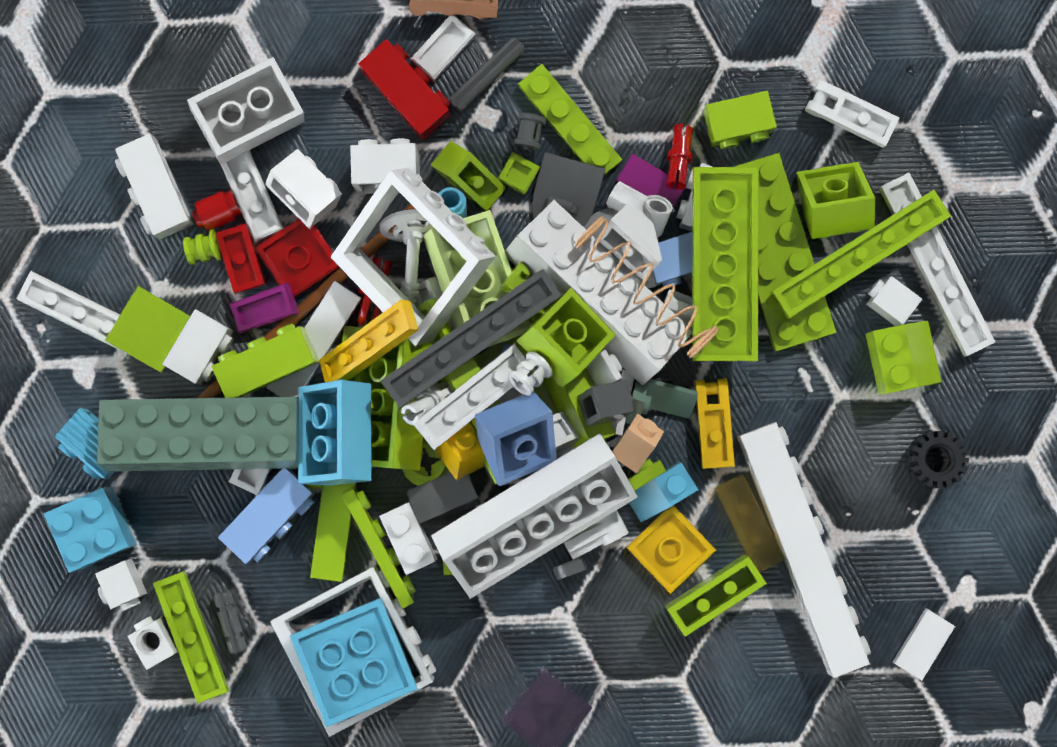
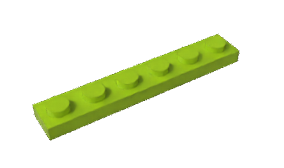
(860, 254)

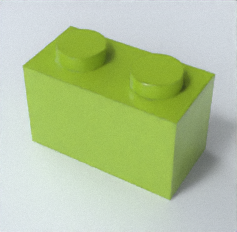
(740, 120)

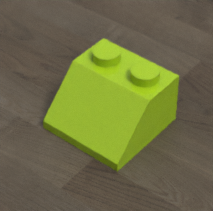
(836, 200)
(903, 357)

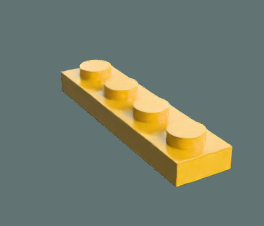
(370, 342)

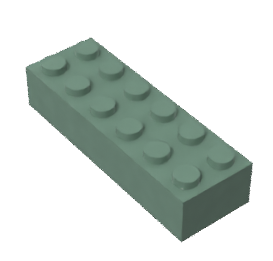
(198, 434)

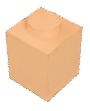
(637, 443)

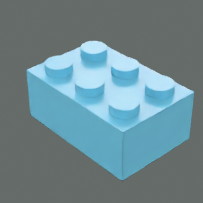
(334, 433)

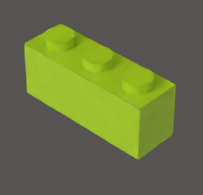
(265, 362)
(715, 594)

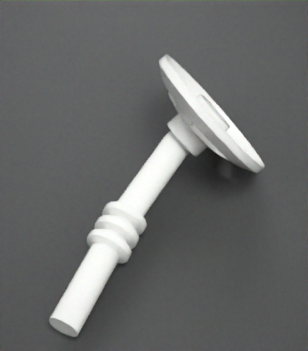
(412, 236)

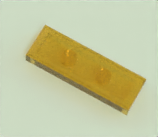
(749, 523)

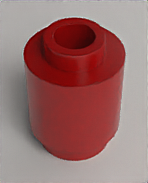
(216, 210)

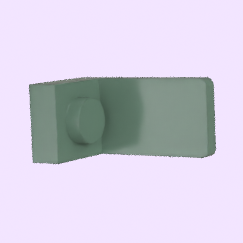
(662, 397)

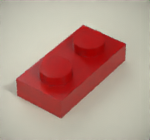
(240, 258)

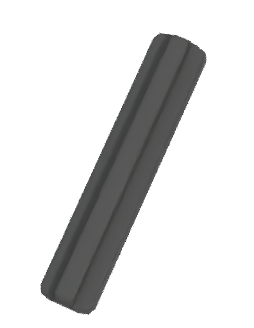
(486, 74)

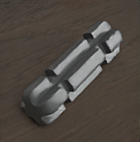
(230, 622)

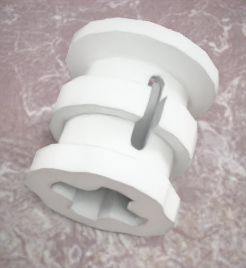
(538, 366)

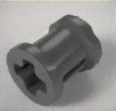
(529, 131)

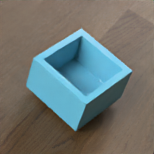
(90, 529)

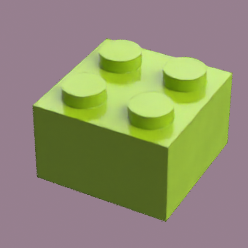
(567, 336)

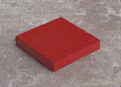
(298, 257)

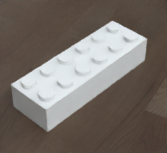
(638, 342)
(534, 516)

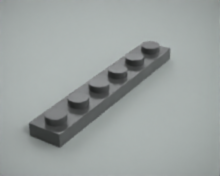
(471, 338)

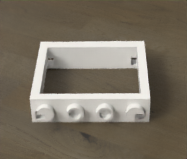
(448, 224)
(409, 636)

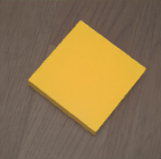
(671, 548)

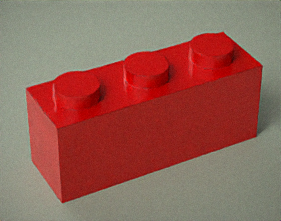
(405, 88)

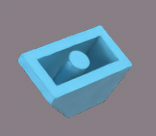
(663, 492)

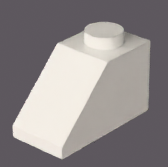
(636, 228)

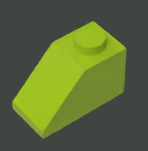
(468, 175)

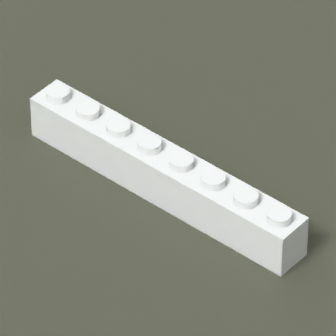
(803, 549)

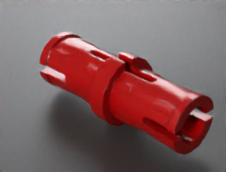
(679, 156)

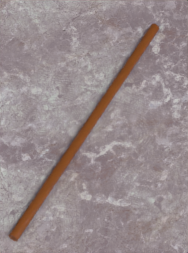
(312, 300)

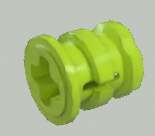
(202, 248)

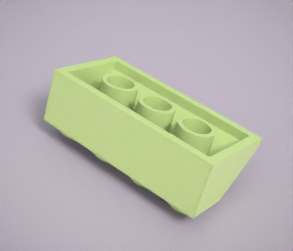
(487, 290)

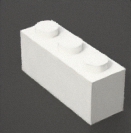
(153, 187)

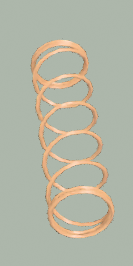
(706, 335)

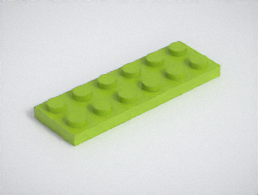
(782, 256)
(725, 261)

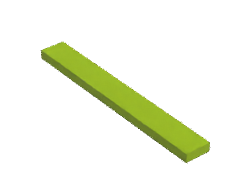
(333, 523)

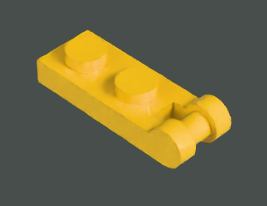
(714, 424)

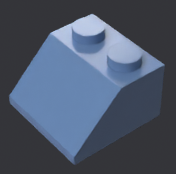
(517, 437)

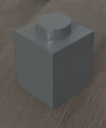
(606, 403)

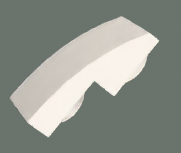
(604, 369)

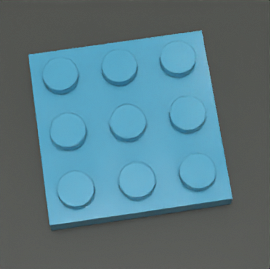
(353, 662)

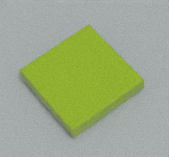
(147, 328)

